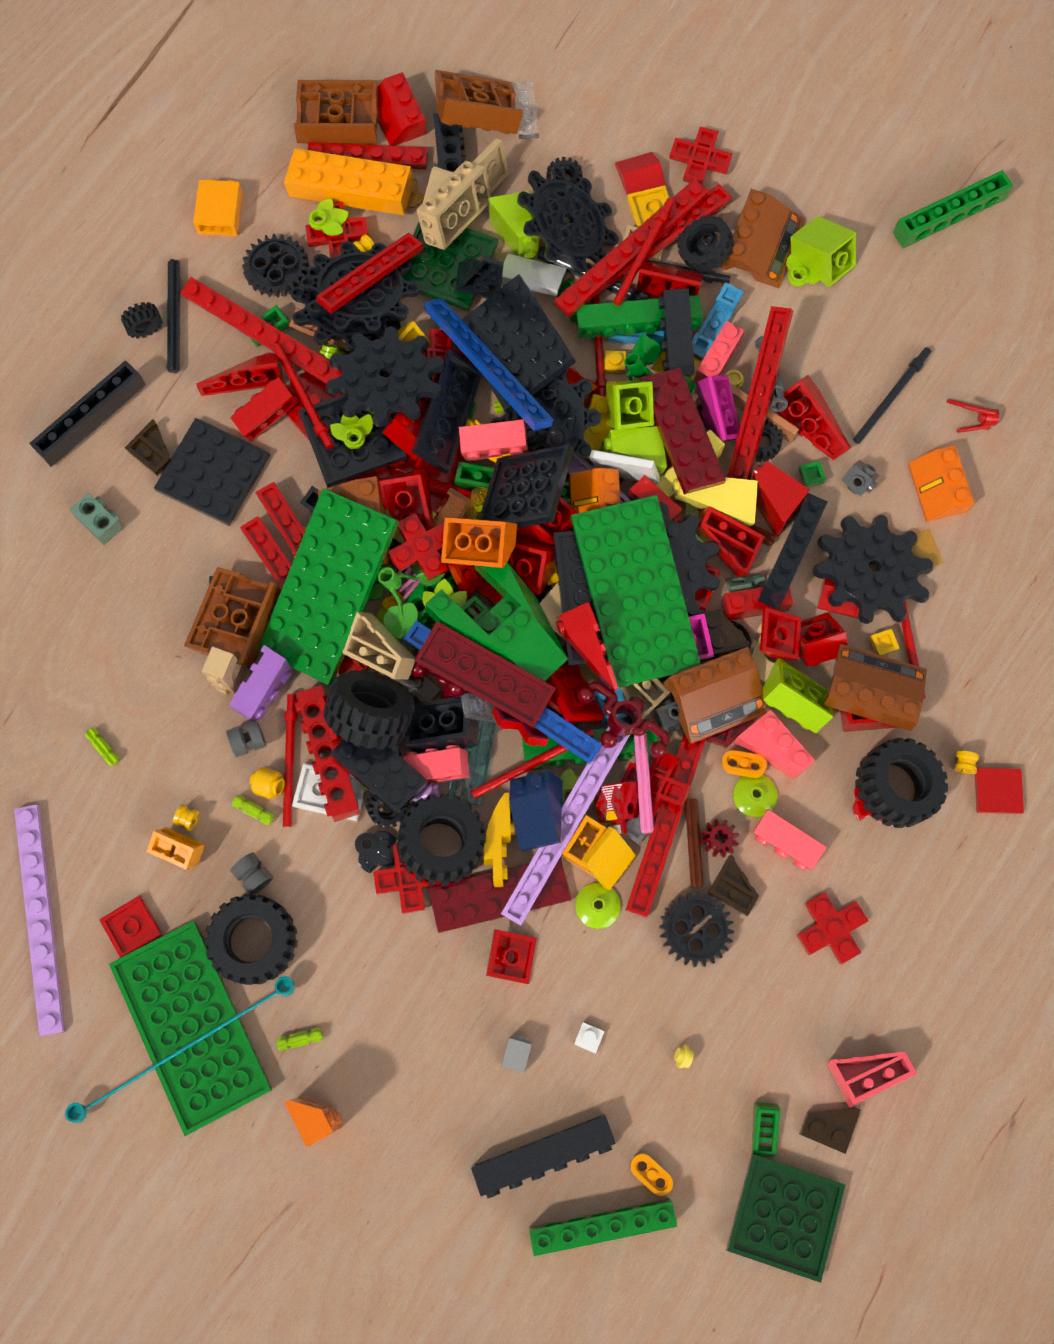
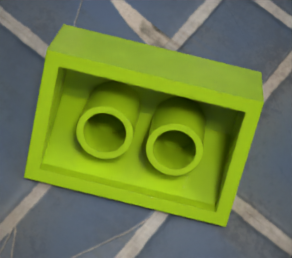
(797, 696)

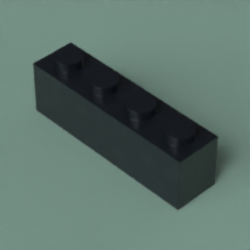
(677, 331)

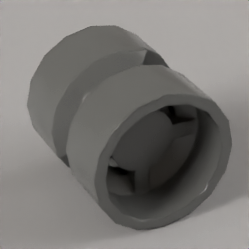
(239, 742)
(251, 874)

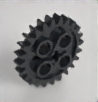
(275, 265)
(710, 945)

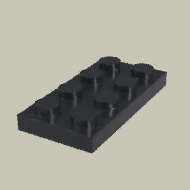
(381, 773)

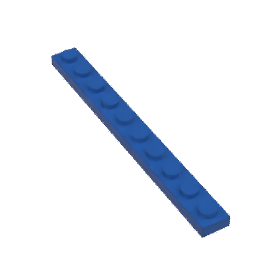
(488, 365)
(548, 723)

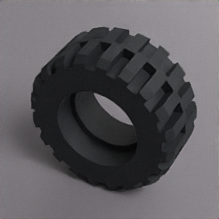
(368, 709)
(922, 768)
(447, 812)
(221, 931)

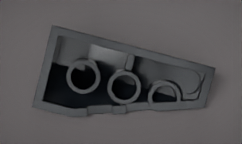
(480, 276)

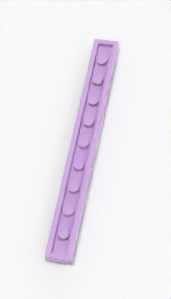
(572, 814)
(39, 921)

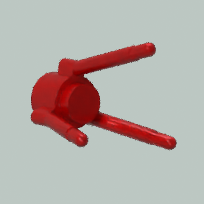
(985, 415)

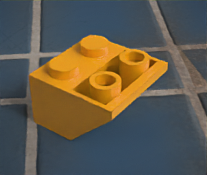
(582, 842)

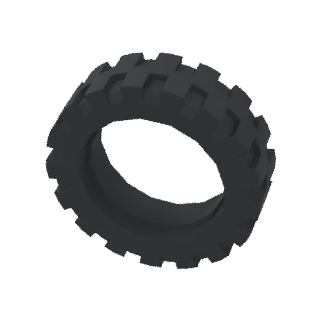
(694, 231)

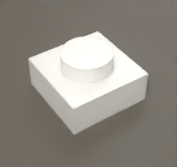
(589, 1037)

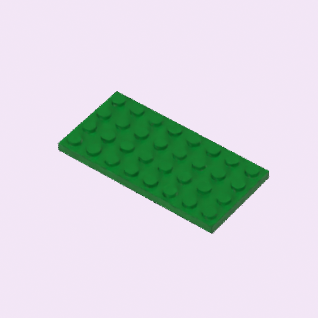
(328, 584)
(635, 591)
(177, 1000)

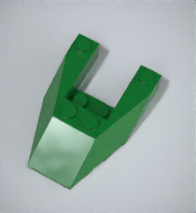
(511, 629)

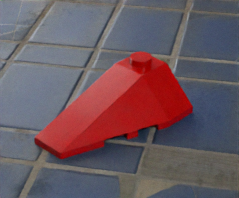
(245, 376)
(814, 418)
(408, 495)
(581, 632)

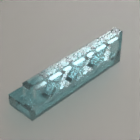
(478, 765)

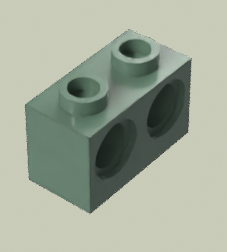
(94, 520)

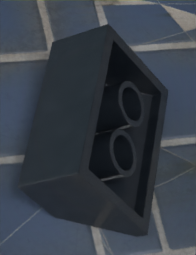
(441, 725)

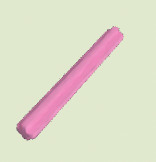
(643, 779)

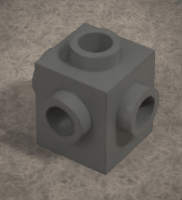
(861, 478)
(664, 717)

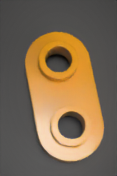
(743, 764)
(651, 1174)

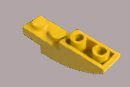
(498, 832)

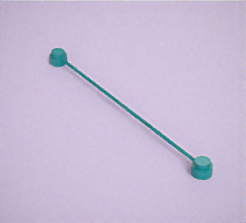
(77, 1112)

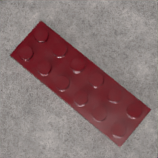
(683, 432)
(485, 674)
(478, 901)

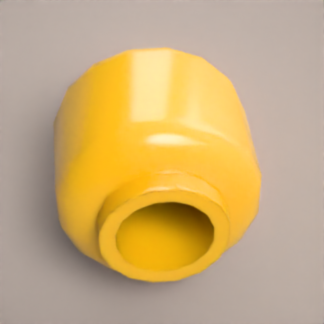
(267, 783)

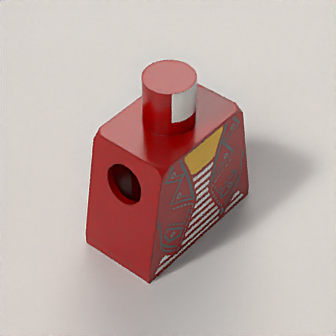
(617, 804)

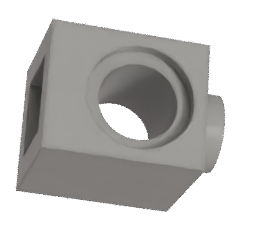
(516, 1053)

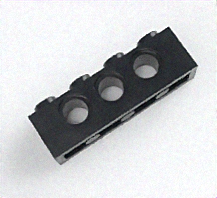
(448, 142)

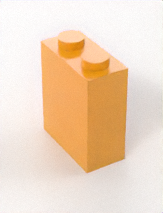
(218, 207)

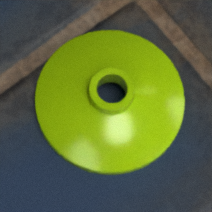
(751, 805)
(595, 917)

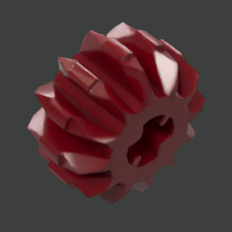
(724, 832)

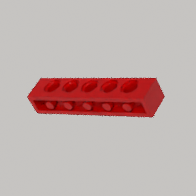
(347, 805)

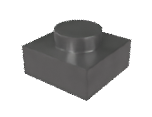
(634, 830)

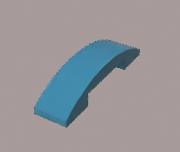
(720, 313)

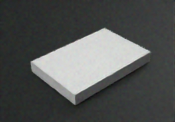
(536, 274)
(629, 467)
(309, 796)

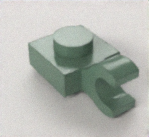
(743, 583)

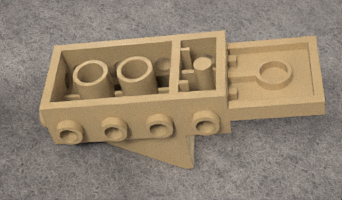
(460, 196)

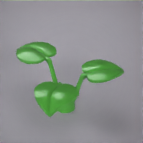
(402, 617)

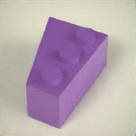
(262, 685)

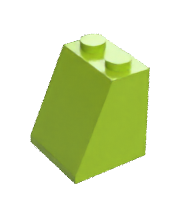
(509, 221)
(825, 249)
(629, 404)
(637, 443)

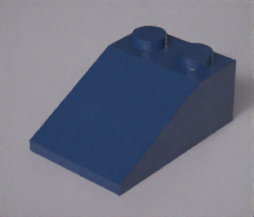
(536, 809)

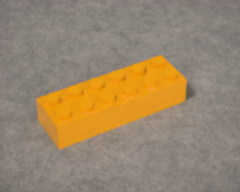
(349, 180)

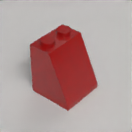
(777, 496)
(544, 532)

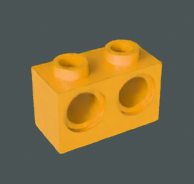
(175, 848)

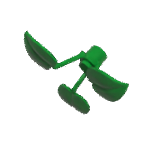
(644, 353)

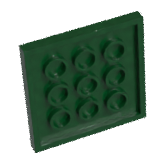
(438, 268)
(786, 1217)

